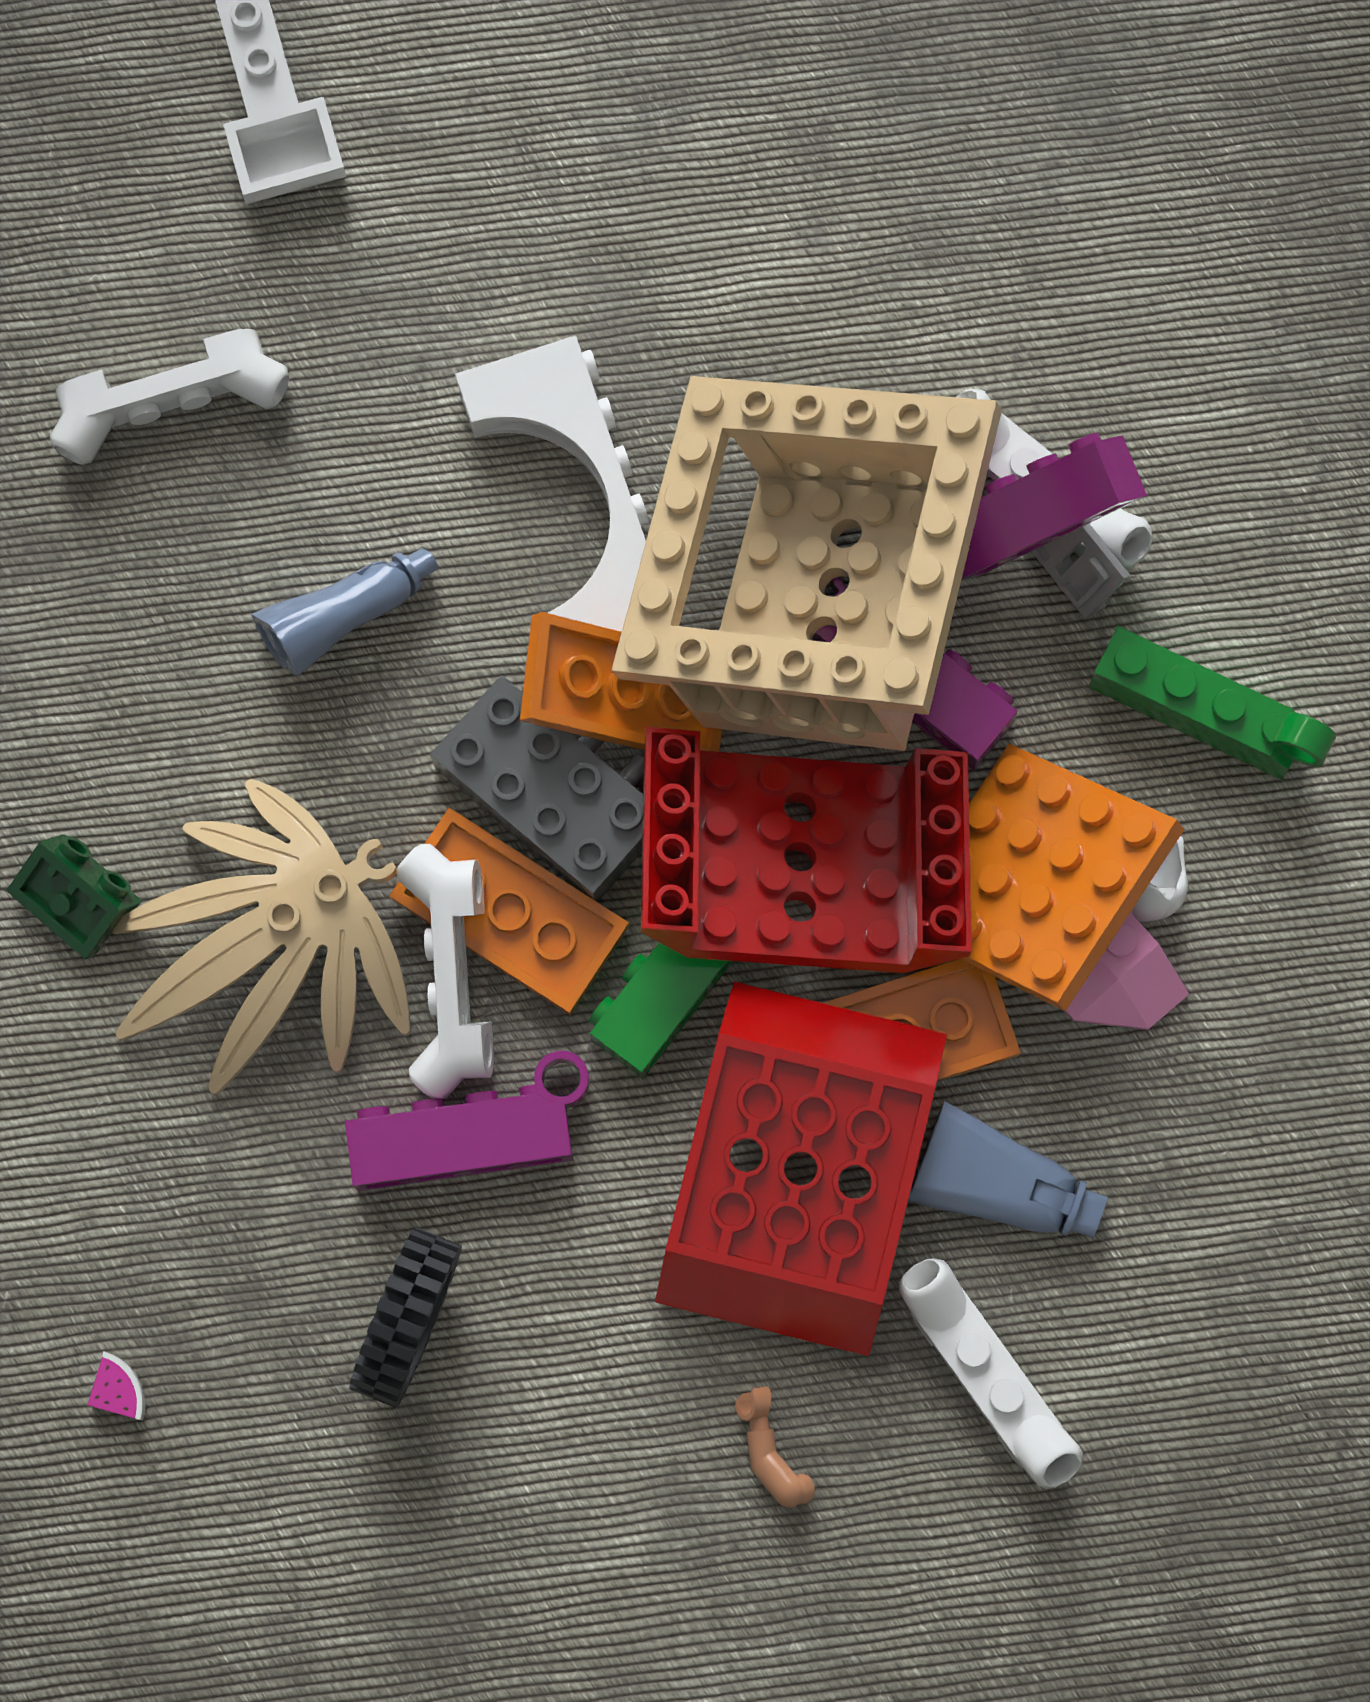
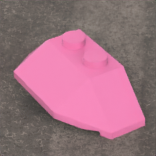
(1130, 983)

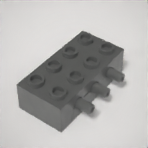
(547, 789)

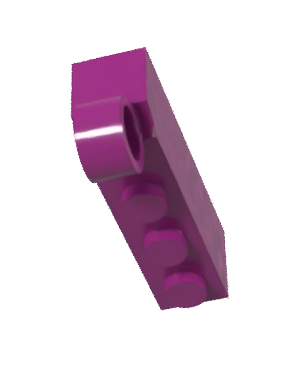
(1051, 501)
(963, 709)
(465, 1138)

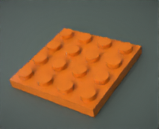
(1055, 872)

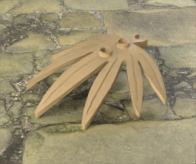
(302, 906)

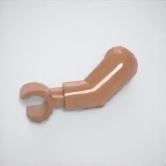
(765, 1462)

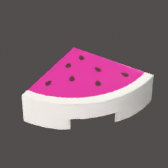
(117, 1388)

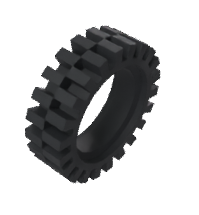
(405, 1317)

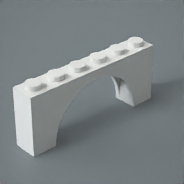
(553, 398)

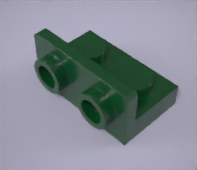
(73, 893)

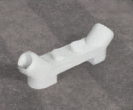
(94, 407)
(1013, 449)
(450, 893)
(989, 1374)

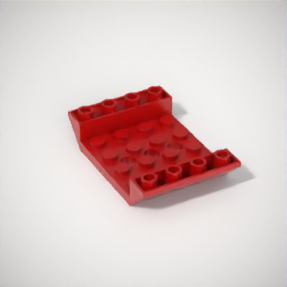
(881, 844)
(785, 1251)

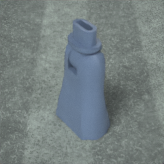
(311, 624)
(994, 1178)

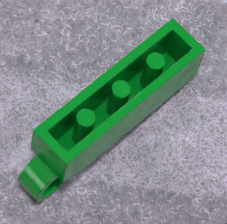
(1209, 706)
(653, 1006)

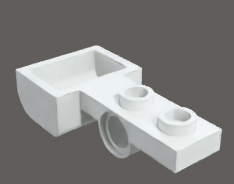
(281, 141)

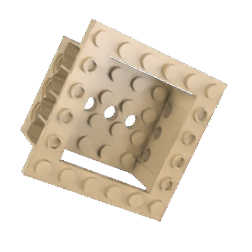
(825, 464)

